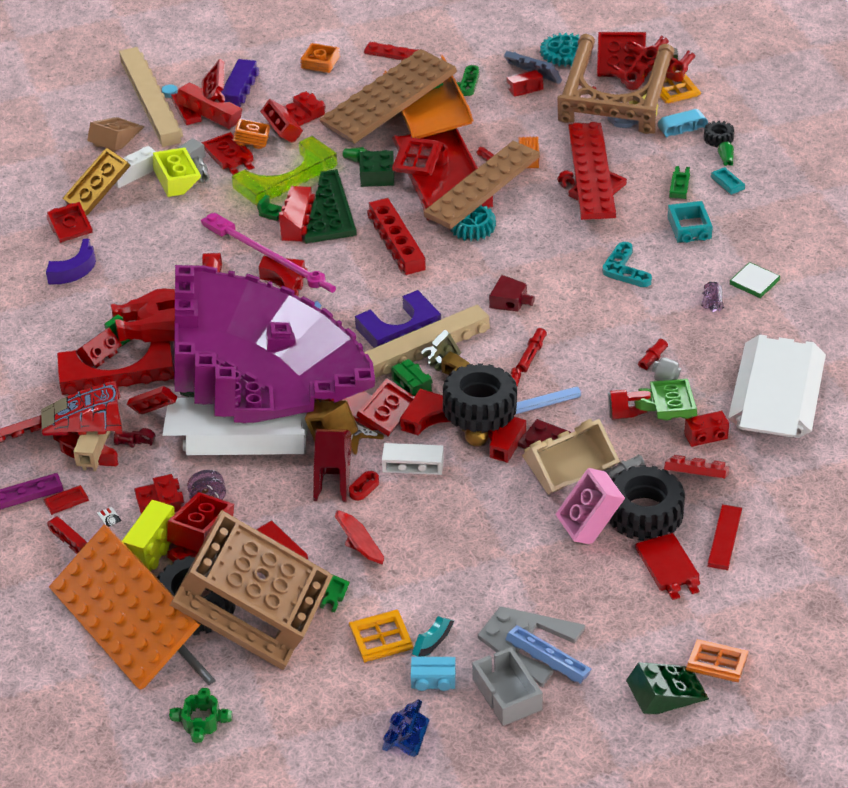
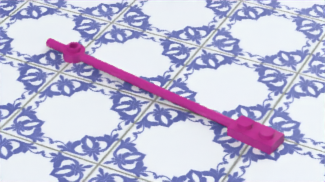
(223, 226)

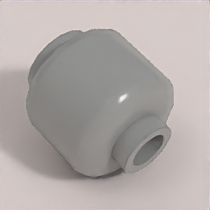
(666, 369)

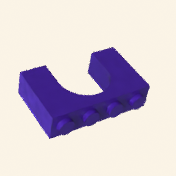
(379, 333)

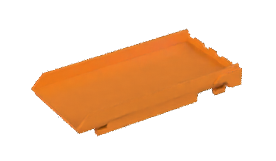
(437, 110)

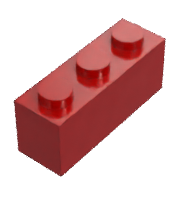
(281, 121)

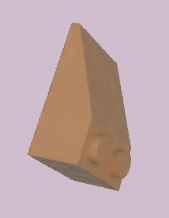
(112, 132)

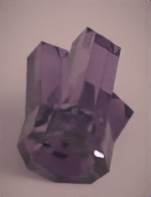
(712, 297)

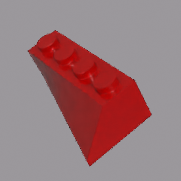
(296, 213)

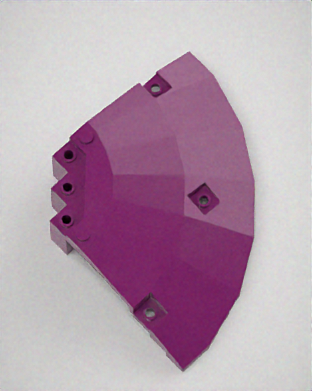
(260, 347)

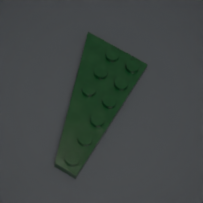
(330, 211)

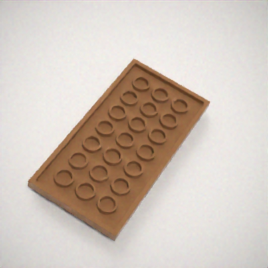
(387, 95)

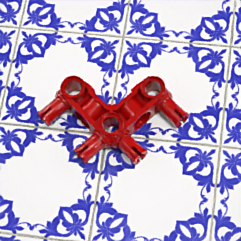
(644, 64)

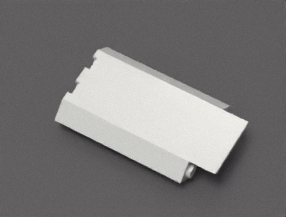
(777, 387)
(221, 436)

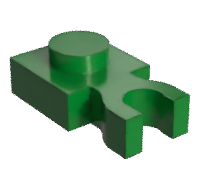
(335, 592)

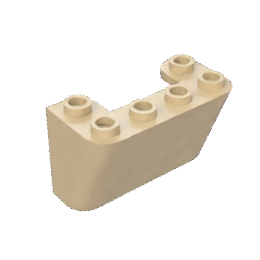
(567, 458)

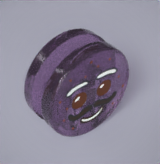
(208, 483)

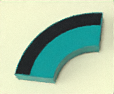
(433, 637)

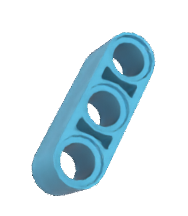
(682, 122)

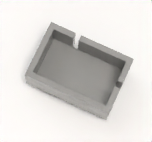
(509, 687)

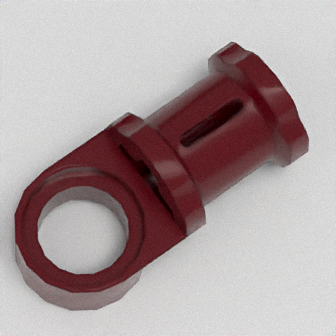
(135, 437)

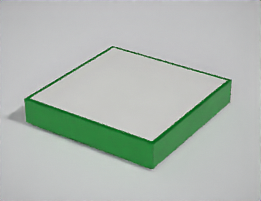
(754, 280)

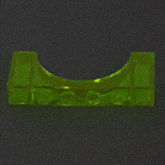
(316, 159)

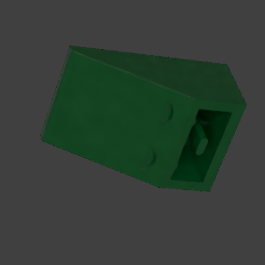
(664, 687)

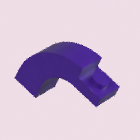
(72, 269)

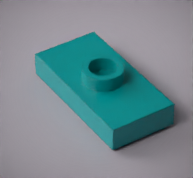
(727, 180)

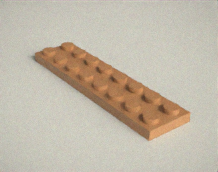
(481, 184)

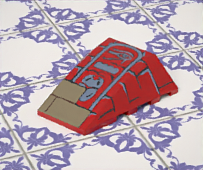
(84, 412)

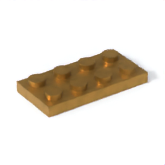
(97, 180)

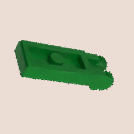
(679, 183)

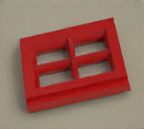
(417, 156)

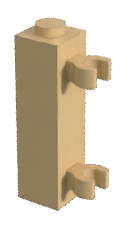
(89, 449)

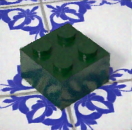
(376, 168)

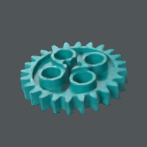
(559, 49)

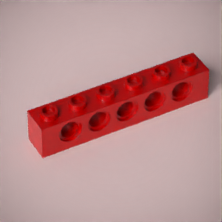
(396, 236)

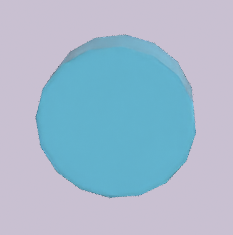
(168, 90)

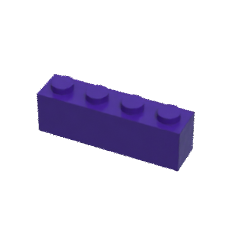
(240, 81)

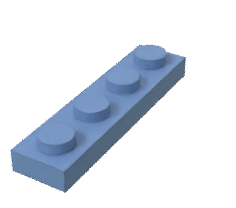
(548, 654)

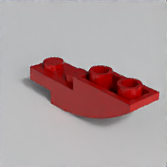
(68, 443)

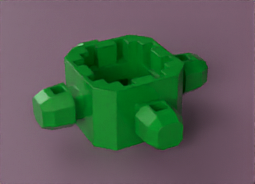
(200, 727)

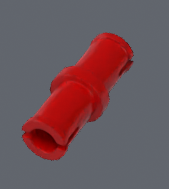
(653, 354)

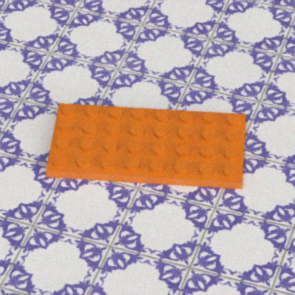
(123, 607)

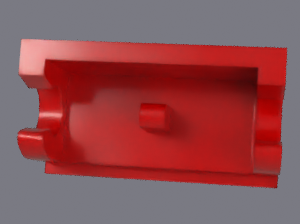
(525, 83)

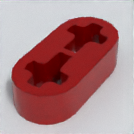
(362, 484)

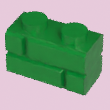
(411, 377)

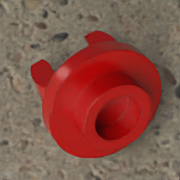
(566, 176)

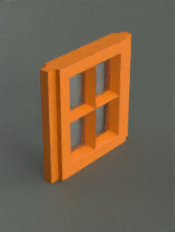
(717, 660)

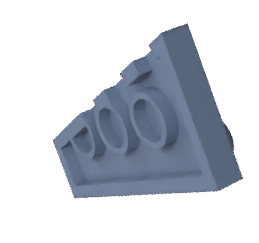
(529, 64)

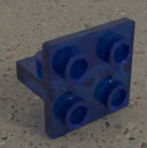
(407, 729)

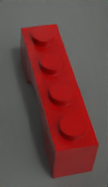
(221, 113)

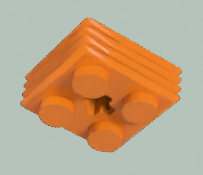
(320, 58)
(251, 133)

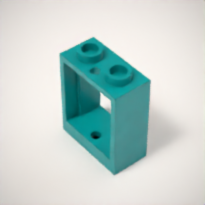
(689, 211)

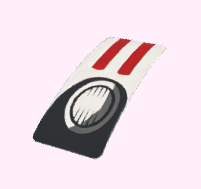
(109, 516)

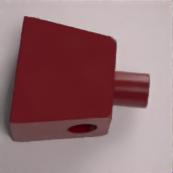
(510, 295)

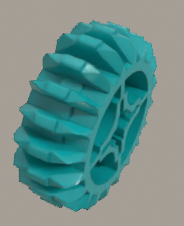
(476, 225)

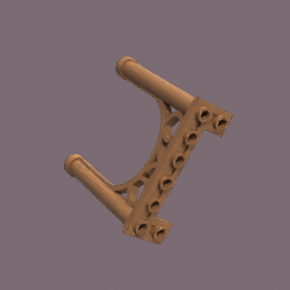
(609, 104)

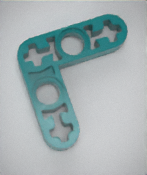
(618, 268)

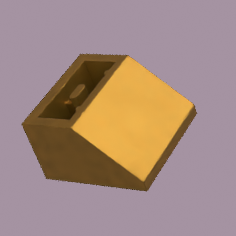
(331, 416)

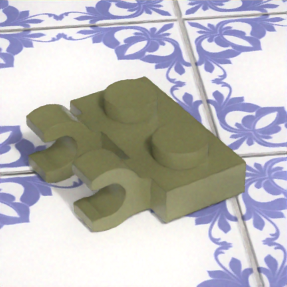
(441, 346)

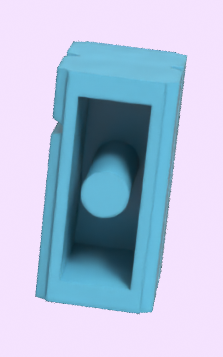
(433, 673)

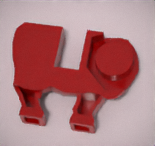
(153, 317)

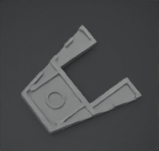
(505, 619)

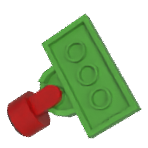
(666, 397)

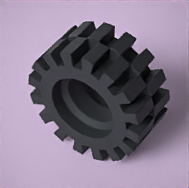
(718, 133)

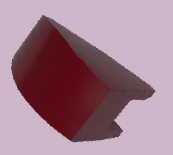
(332, 456)

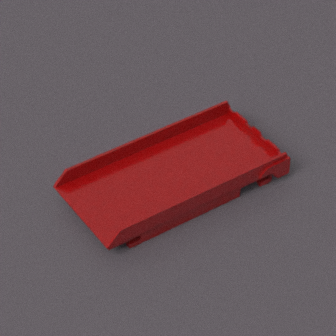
(444, 176)

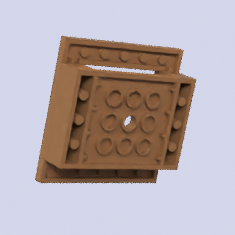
(230, 567)

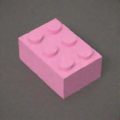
(590, 506)

